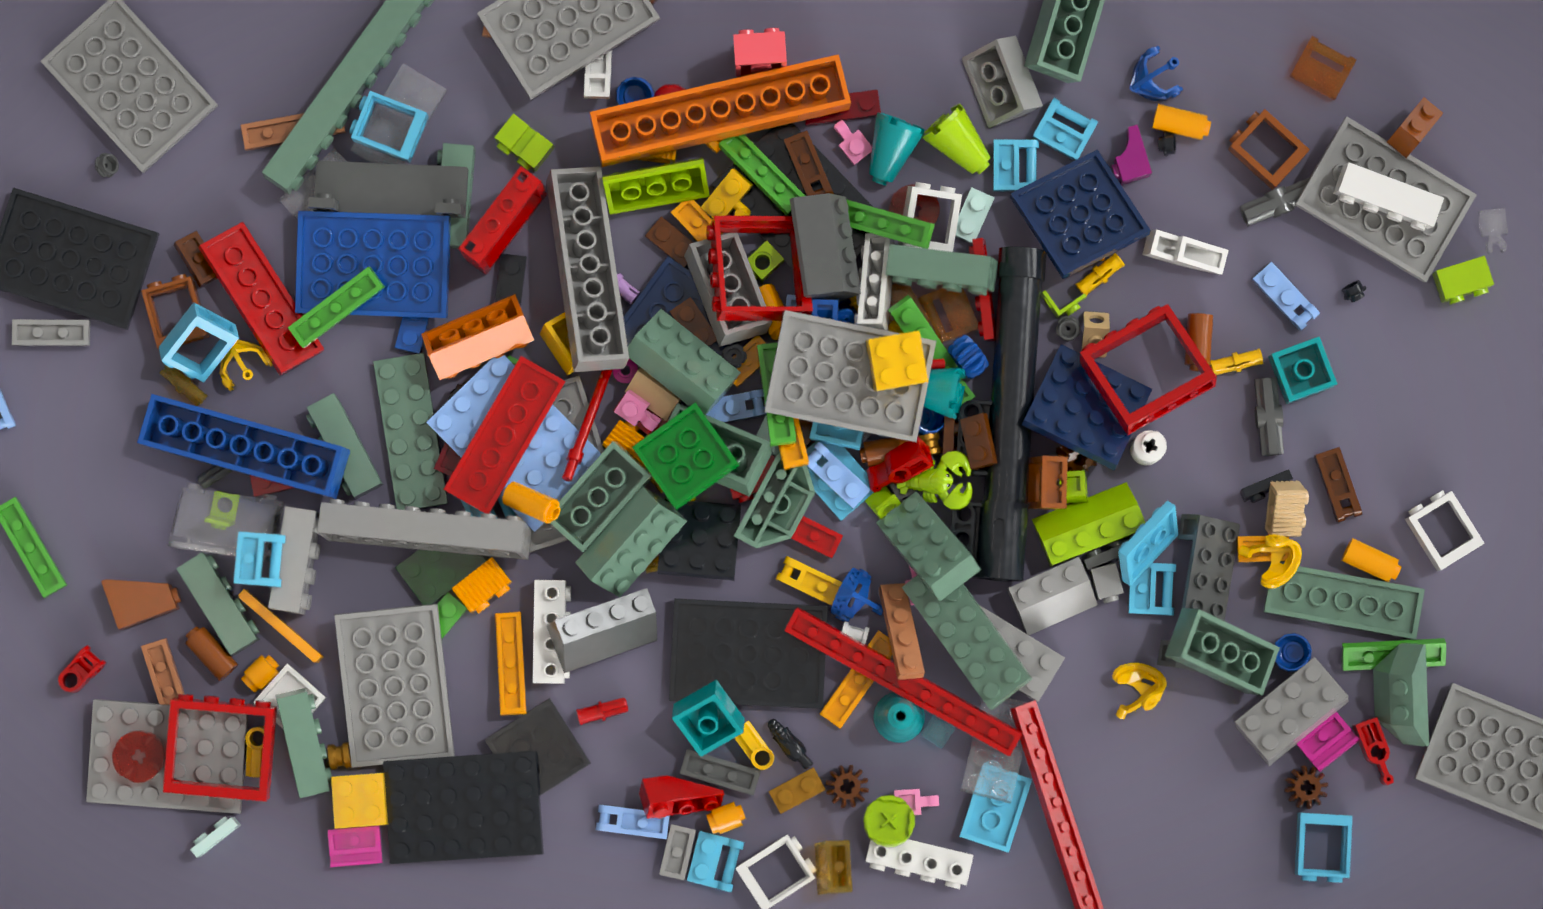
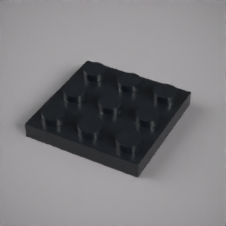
(705, 542)
(549, 735)

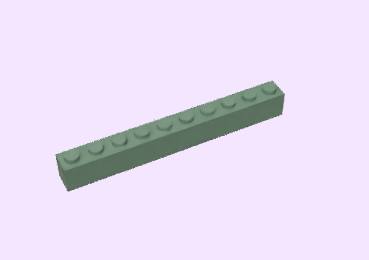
(342, 92)

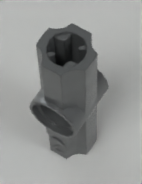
(1272, 203)
(1269, 416)

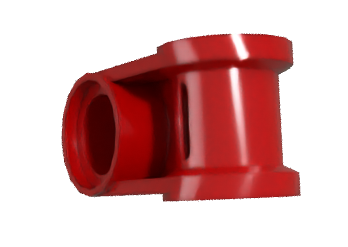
(82, 669)

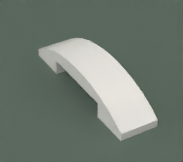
(598, 78)

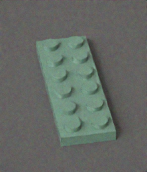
(409, 439)
(1348, 602)
(971, 641)

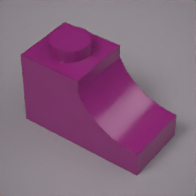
(1134, 161)

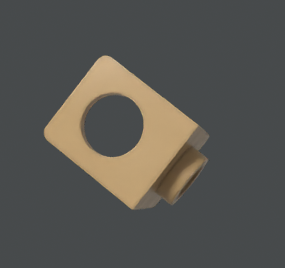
(1095, 331)

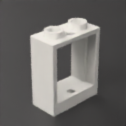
(945, 192)
(1457, 553)
(754, 887)

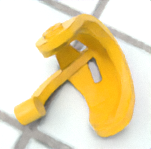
(238, 347)
(1277, 573)
(1133, 674)

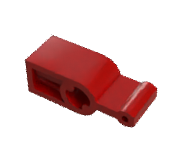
(900, 464)
(1371, 735)

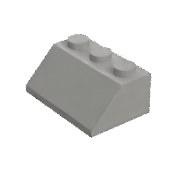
(1002, 81)
(1052, 596)

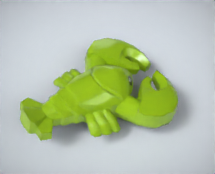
(939, 482)

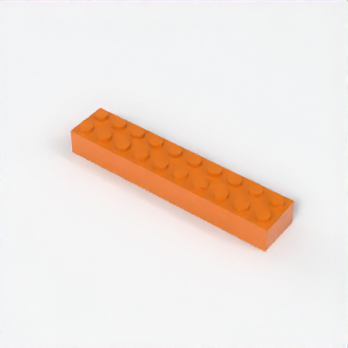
(720, 110)

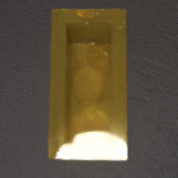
(833, 867)

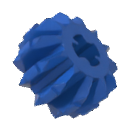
(968, 356)

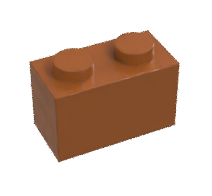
(1415, 127)

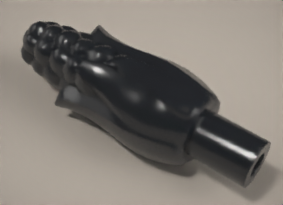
(790, 745)

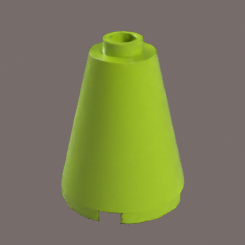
(958, 140)

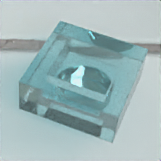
(938, 731)

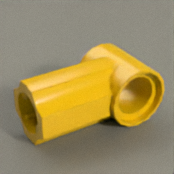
(752, 743)
(253, 754)

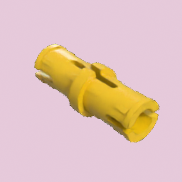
(1100, 274)
(1237, 362)

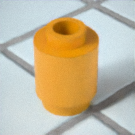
(260, 672)
(726, 818)

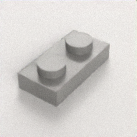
(677, 852)

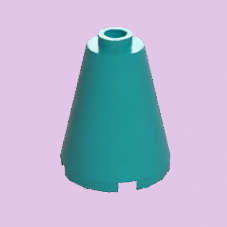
(892, 146)
(945, 392)
(889, 726)

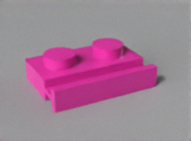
(1327, 742)
(355, 846)

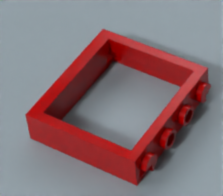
(503, 220)
(751, 224)
(1163, 404)
(235, 705)

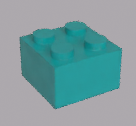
(1302, 370)
(708, 718)

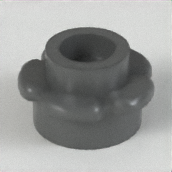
(106, 165)
(1068, 334)

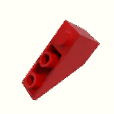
(674, 796)

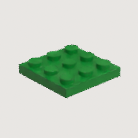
(685, 456)

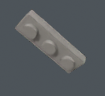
(50, 332)

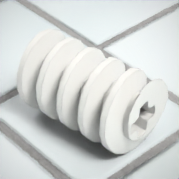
(1138, 448)

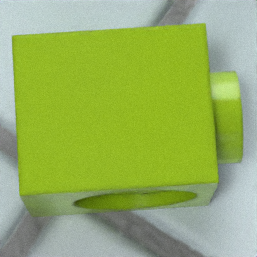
(765, 250)
(1076, 487)

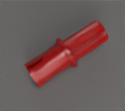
(602, 710)

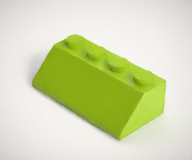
(656, 186)
(1088, 524)

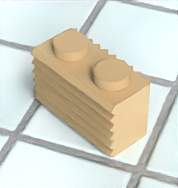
(1286, 508)

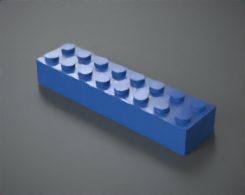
(244, 446)

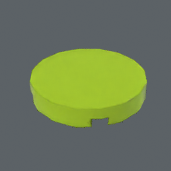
(889, 821)

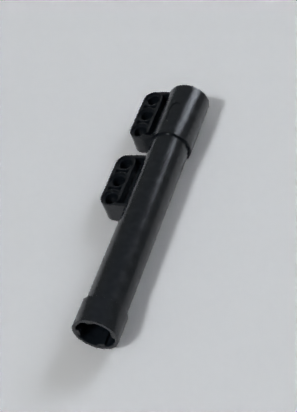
(1001, 519)

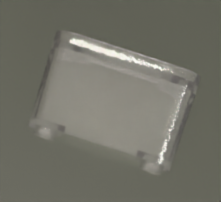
(212, 520)

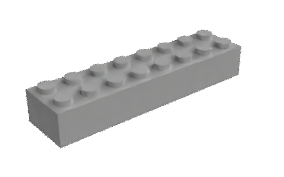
(587, 269)
(424, 530)

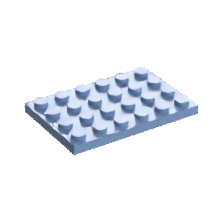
(546, 455)

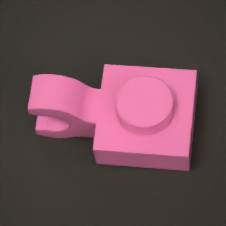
(854, 145)
(634, 409)
(914, 800)

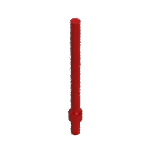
(576, 453)

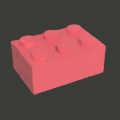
(759, 51)

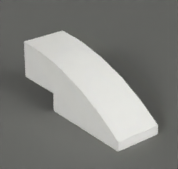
(1185, 252)

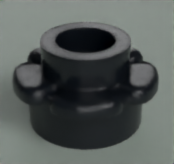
(1167, 144)
(1354, 291)
(737, 349)

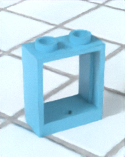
(413, 136)
(208, 321)
(1325, 819)

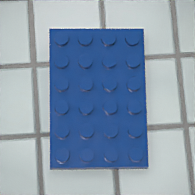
(402, 249)

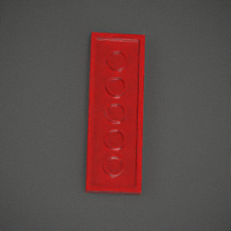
(258, 296)
(504, 435)

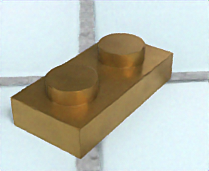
(797, 790)

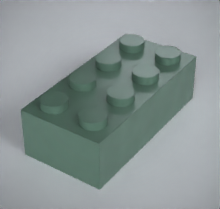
(1064, 38)
(941, 268)
(682, 362)
(748, 450)
(600, 495)
(631, 541)
(928, 546)
(1222, 651)

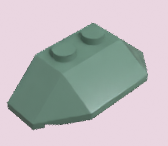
(777, 506)
(1402, 694)

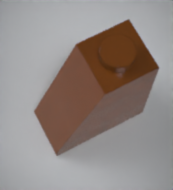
(139, 601)

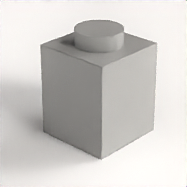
(1106, 583)

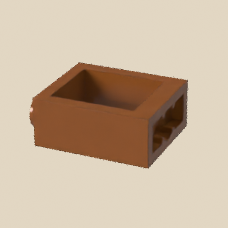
(1239, 137)
(156, 289)
(1042, 486)

